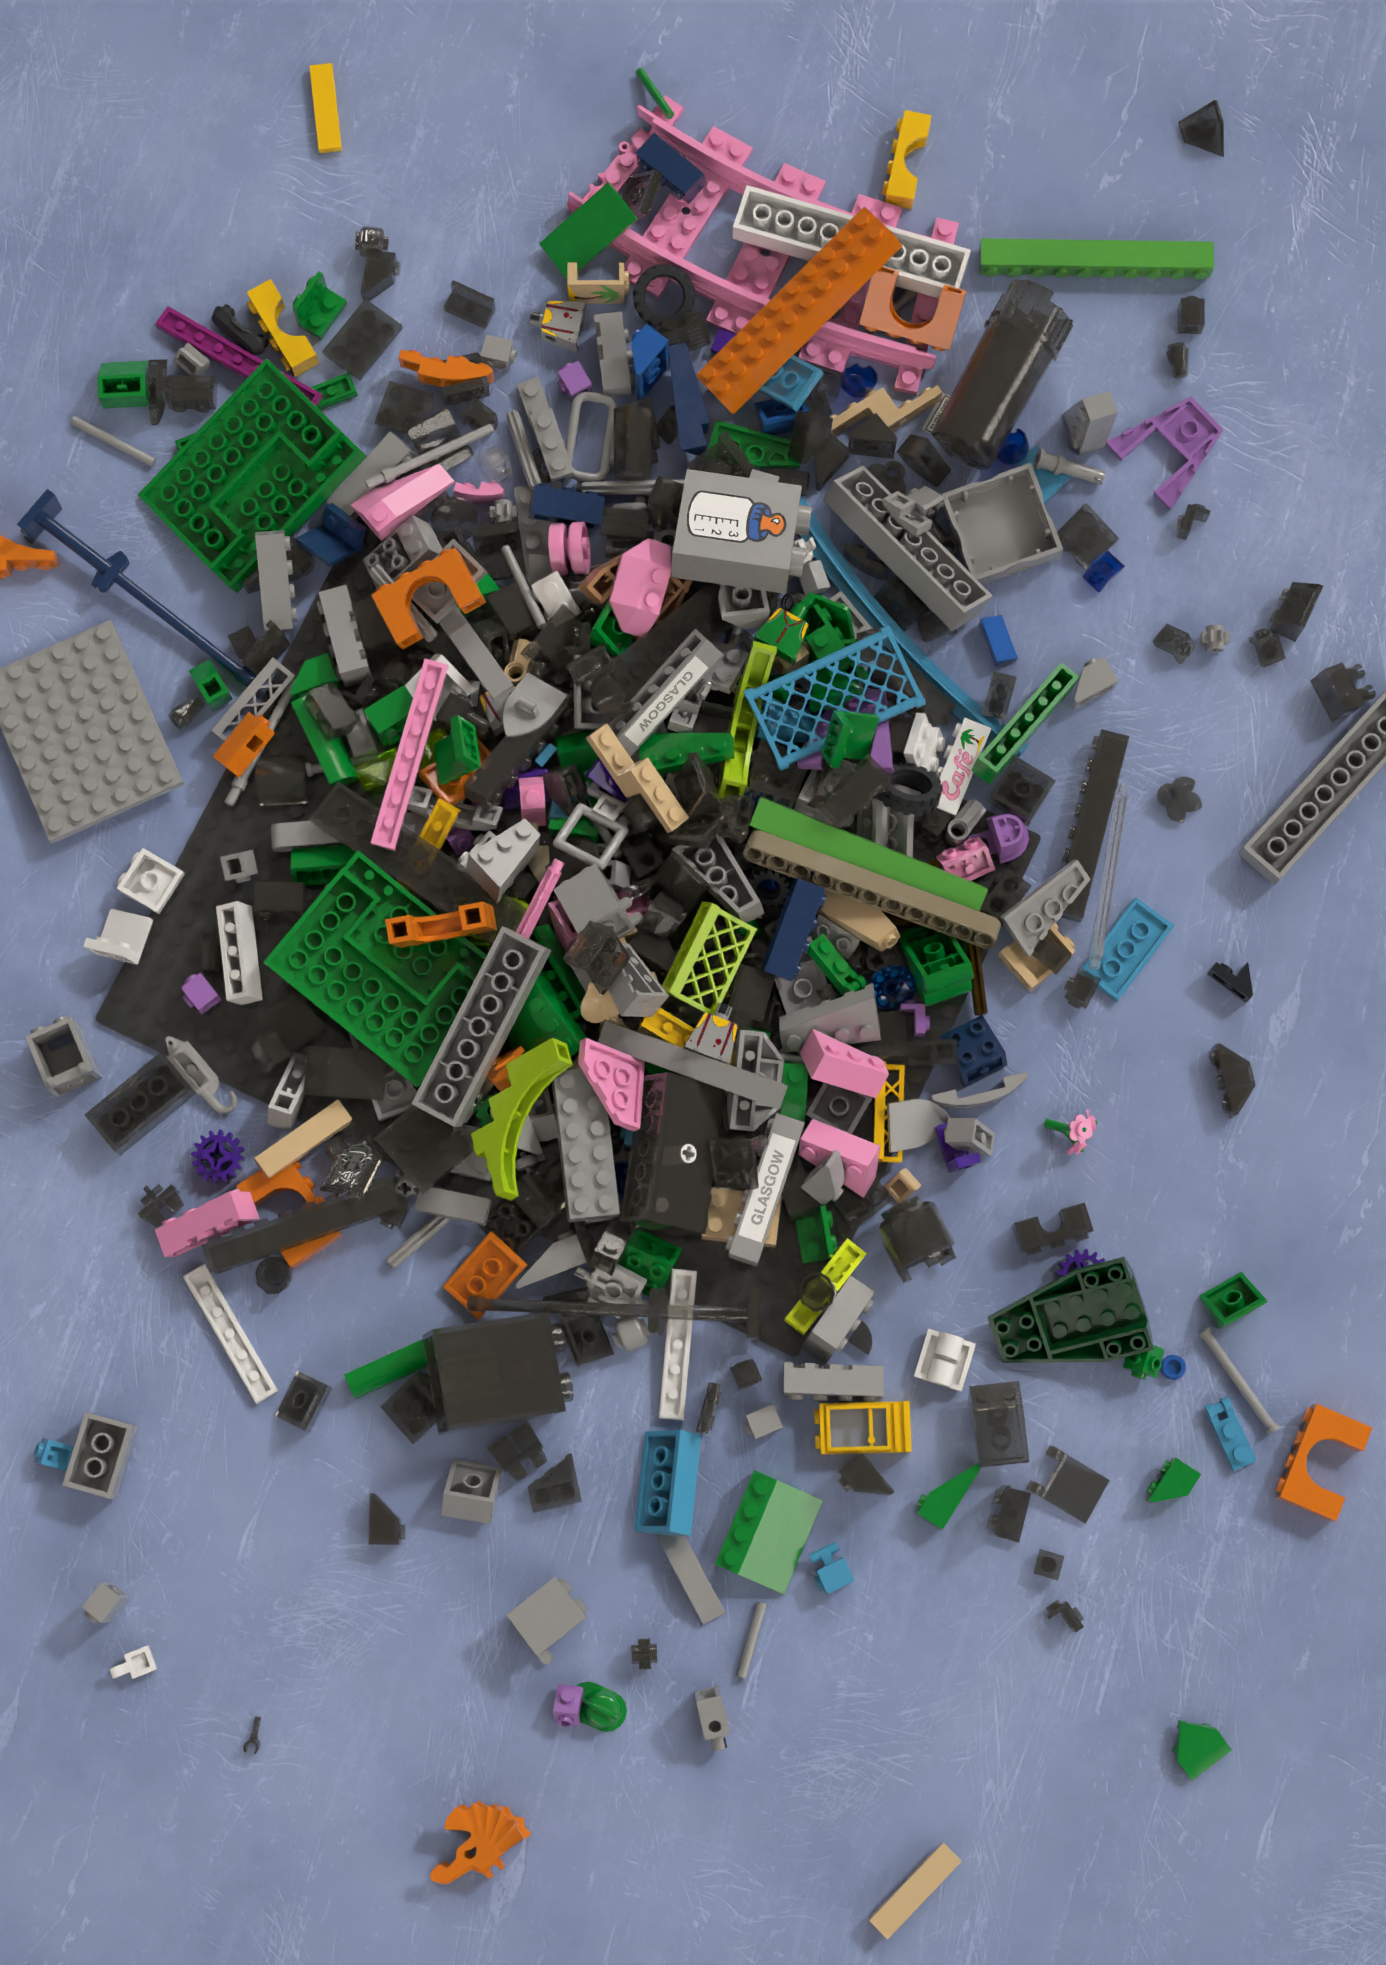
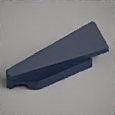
(689, 403)

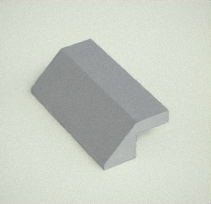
(886, 827)

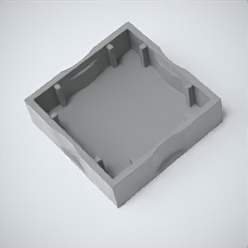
(1002, 525)

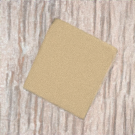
(902, 1185)

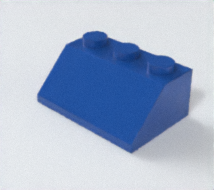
(649, 359)

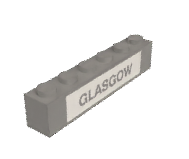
(665, 691)
(762, 1202)

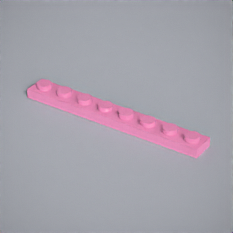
(409, 754)

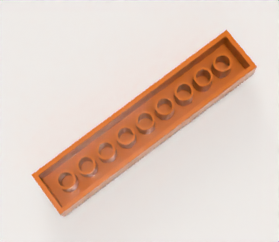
(799, 310)

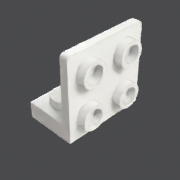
(453, 682)
(121, 937)

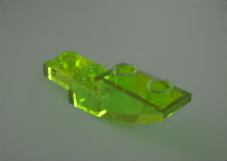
(378, 770)

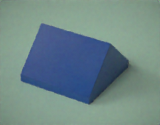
(776, 417)

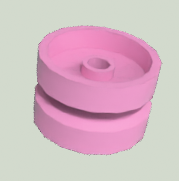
(569, 548)

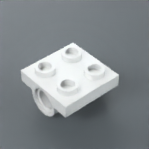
(944, 1359)

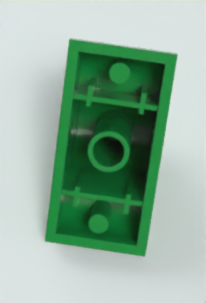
(936, 963)

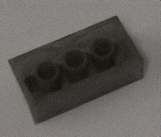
(140, 1103)

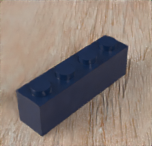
(793, 930)

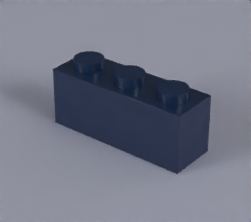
(676, 171)
(566, 505)

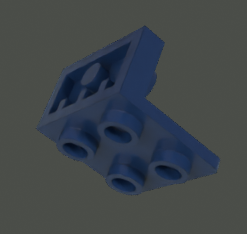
(335, 538)
(977, 1050)

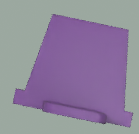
(1005, 837)

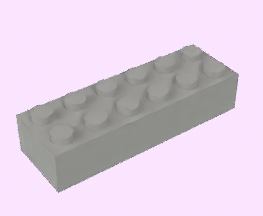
(584, 1149)

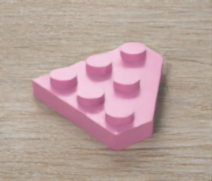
(616, 1080)

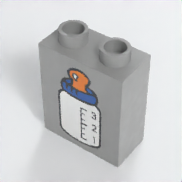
(739, 531)

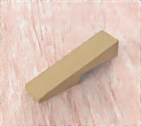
(303, 1139)
(914, 1890)

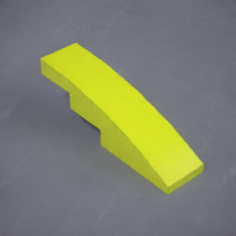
(839, 1270)

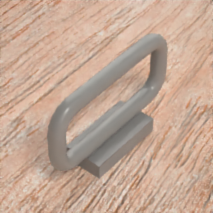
(608, 448)

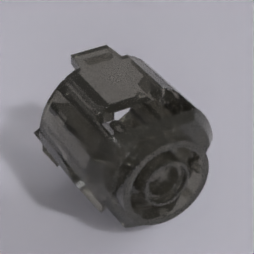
(915, 1234)

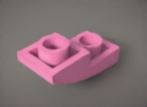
(487, 492)

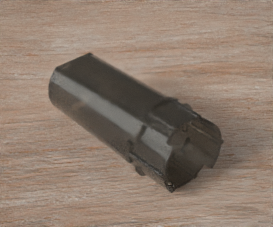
(1002, 374)

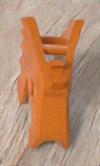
(492, 1833)

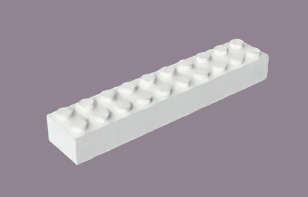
(805, 228)

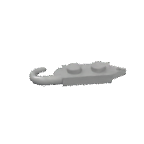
(197, 1073)

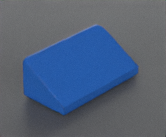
(998, 640)

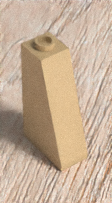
(860, 920)

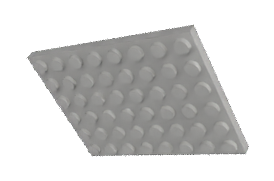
(83, 732)

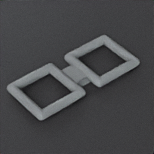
(605, 813)

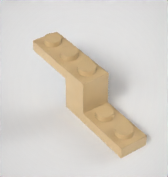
(882, 404)
(637, 778)

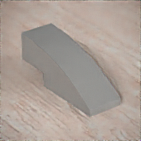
(454, 1205)

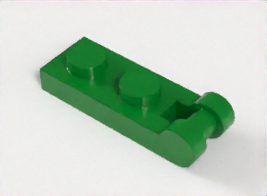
(835, 966)

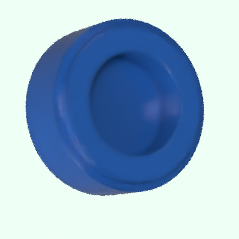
(1173, 1367)

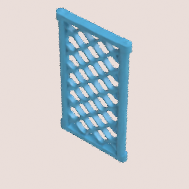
(887, 713)

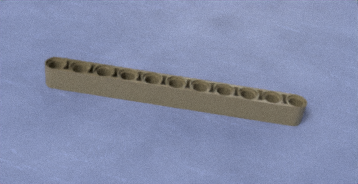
(872, 889)

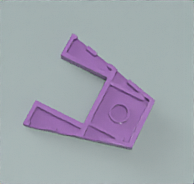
(1187, 430)
(881, 748)

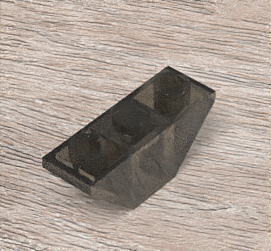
(1233, 1077)

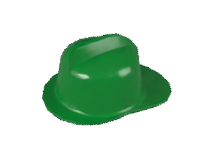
(601, 1707)

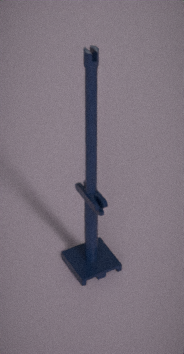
(110, 571)

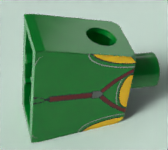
(785, 632)

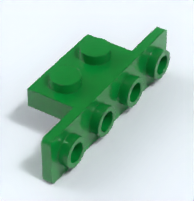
(829, 640)

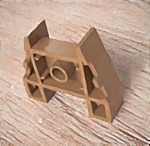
(600, 582)

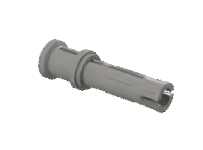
(1059, 464)

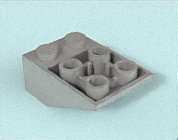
(405, 549)

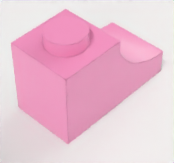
(532, 800)

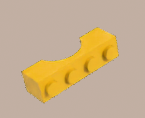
(912, 135)
(296, 350)

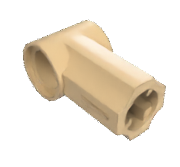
(517, 662)

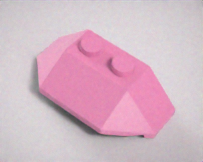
(641, 586)

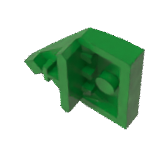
(833, 696)
(1198, 1747)

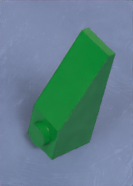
(796, 1094)
(944, 1499)

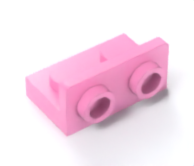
(967, 860)

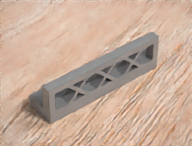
(250, 694)

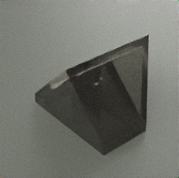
(1205, 129)

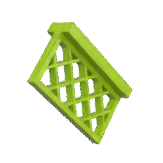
(689, 954)

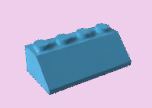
(667, 1483)

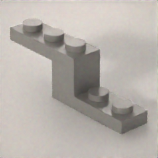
(545, 429)

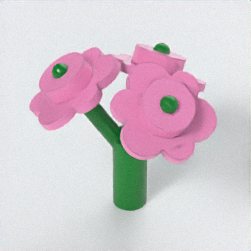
(1079, 1129)

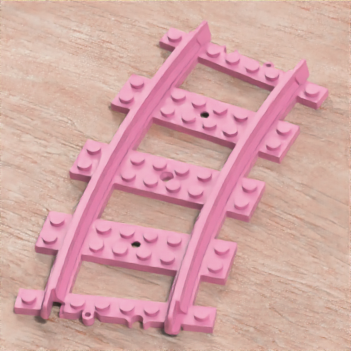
(752, 274)

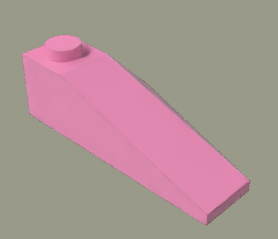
(395, 502)

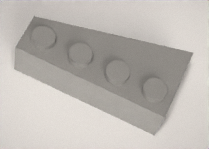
(344, 635)
(846, 1019)

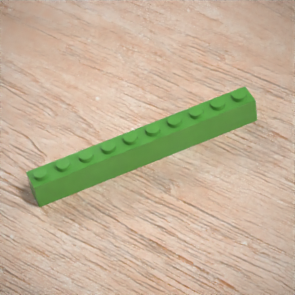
(1096, 258)
(861, 852)

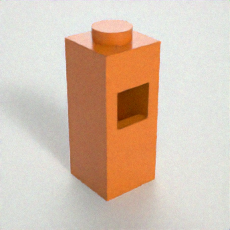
(244, 743)

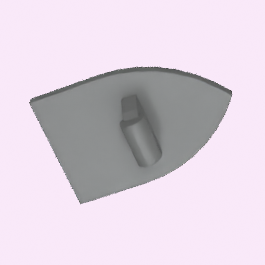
(530, 706)
(913, 1123)

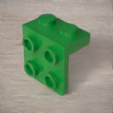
(838, 611)

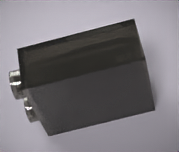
(496, 1372)

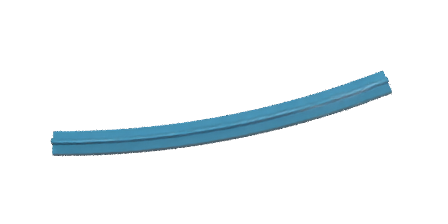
(845, 580)

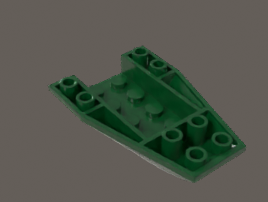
(1076, 1318)

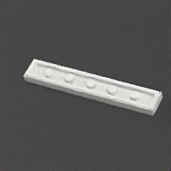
(230, 1333)
(677, 1348)

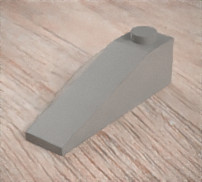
(743, 606)

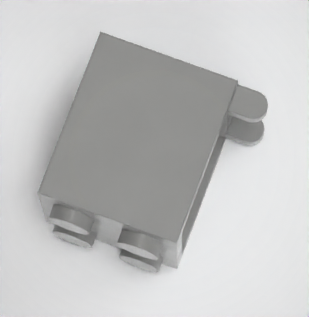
(593, 899)
(67, 1066)
(547, 1616)

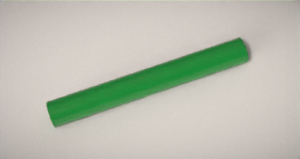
(655, 94)

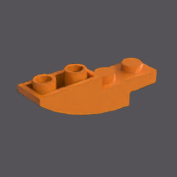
(437, 373)

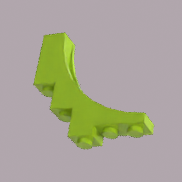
(743, 723)
(509, 1109)

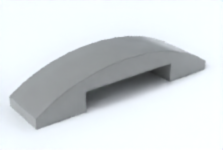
(469, 818)
(950, 1100)
(692, 1577)

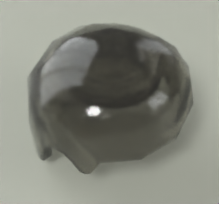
(273, 1275)
(817, 1291)

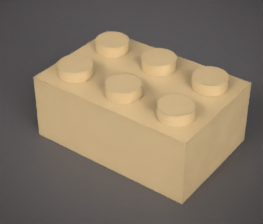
(723, 1212)

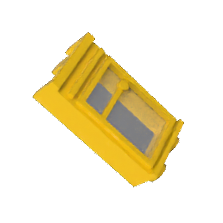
(863, 1428)

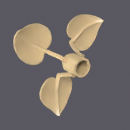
(602, 1008)

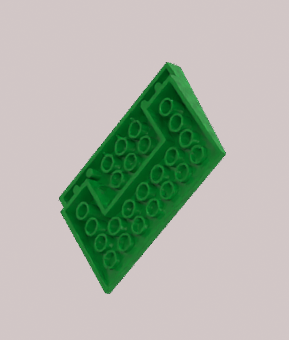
(249, 470)
(380, 993)

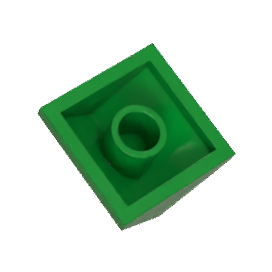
(608, 632)
(576, 750)
(1232, 1300)

